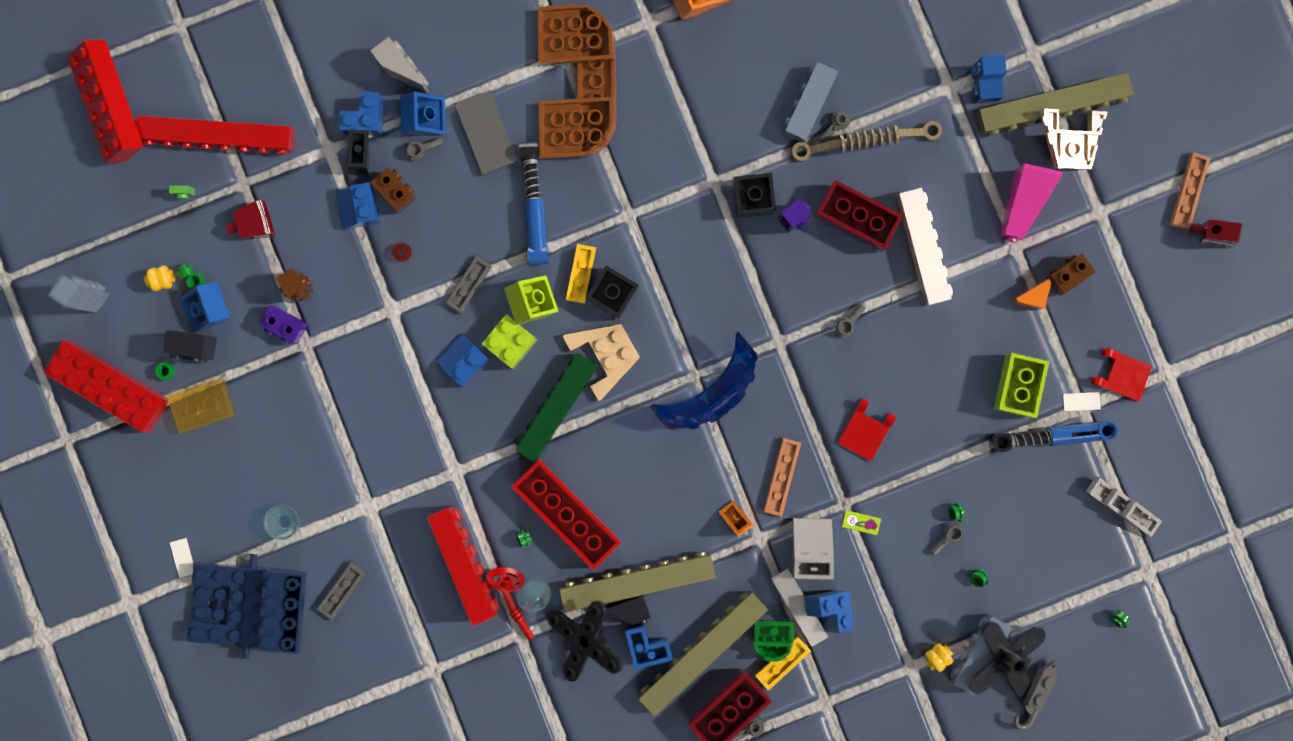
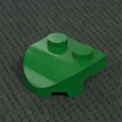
(774, 639)

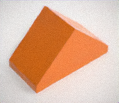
(1034, 297)
(736, 518)

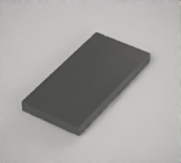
(486, 133)

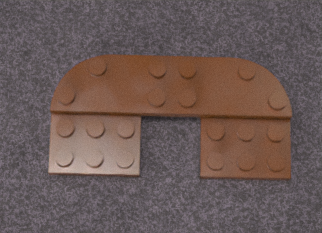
(588, 123)

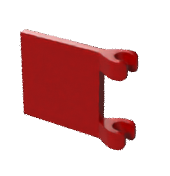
(1125, 376)
(865, 434)

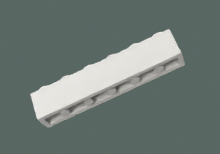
(924, 247)

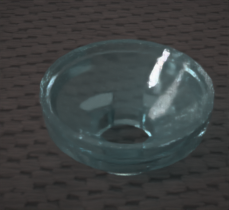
(272, 524)
(531, 592)

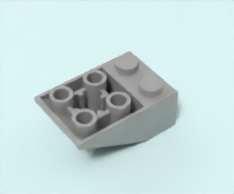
(402, 68)
(812, 549)

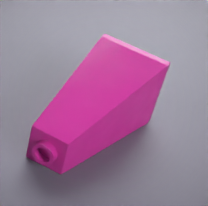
(1027, 196)

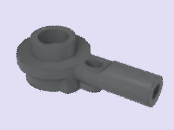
(840, 121)
(416, 150)
(845, 327)
(953, 533)
(754, 729)

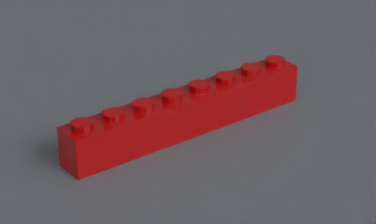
(215, 134)

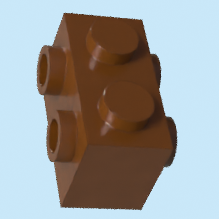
(394, 189)
(1070, 274)
(295, 285)

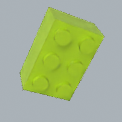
(1021, 385)

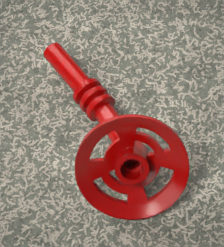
(505, 584)

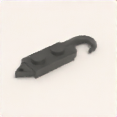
(1037, 694)

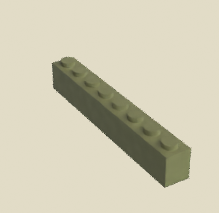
(1066, 100)
(638, 582)
(702, 652)

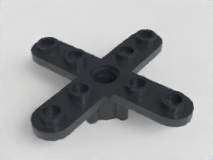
(587, 641)
(1008, 659)

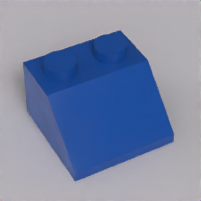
(422, 114)
(358, 206)
(204, 307)
(463, 360)

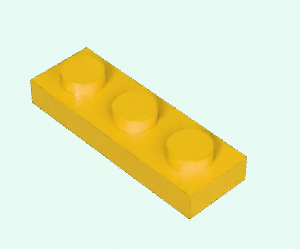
(581, 274)
(775, 671)

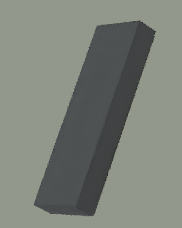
(468, 284)
(341, 591)

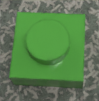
(181, 192)

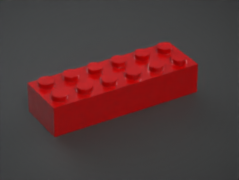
(105, 101)
(106, 386)
(567, 514)
(463, 565)

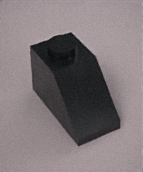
(358, 152)
(631, 610)

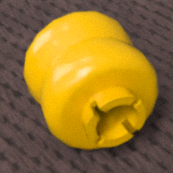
(159, 278)
(939, 657)

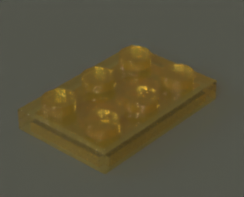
(201, 406)

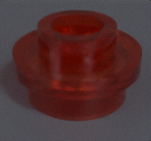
(408, 252)

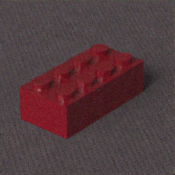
(858, 216)
(730, 709)

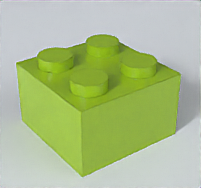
(531, 299)
(509, 341)

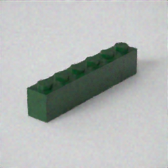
(556, 408)

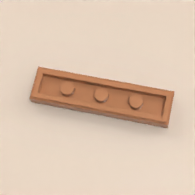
(1189, 191)
(782, 477)

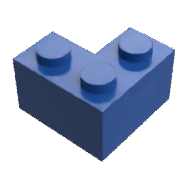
(988, 78)
(367, 118)
(833, 608)
(645, 652)

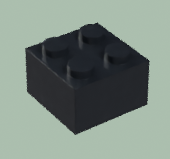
(754, 195)
(612, 292)
(184, 345)

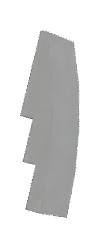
(1123, 506)
(796, 603)

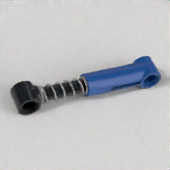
(534, 205)
(1056, 436)

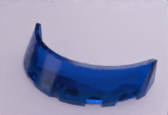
(718, 397)

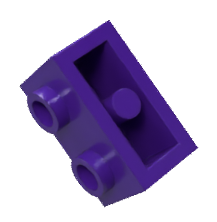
(795, 215)
(283, 324)

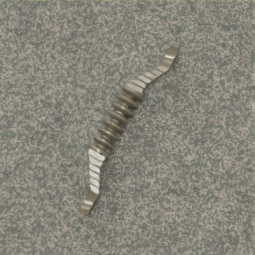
(864, 139)

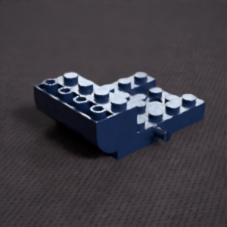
(253, 608)

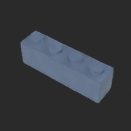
(810, 103)
(79, 293)
(976, 656)

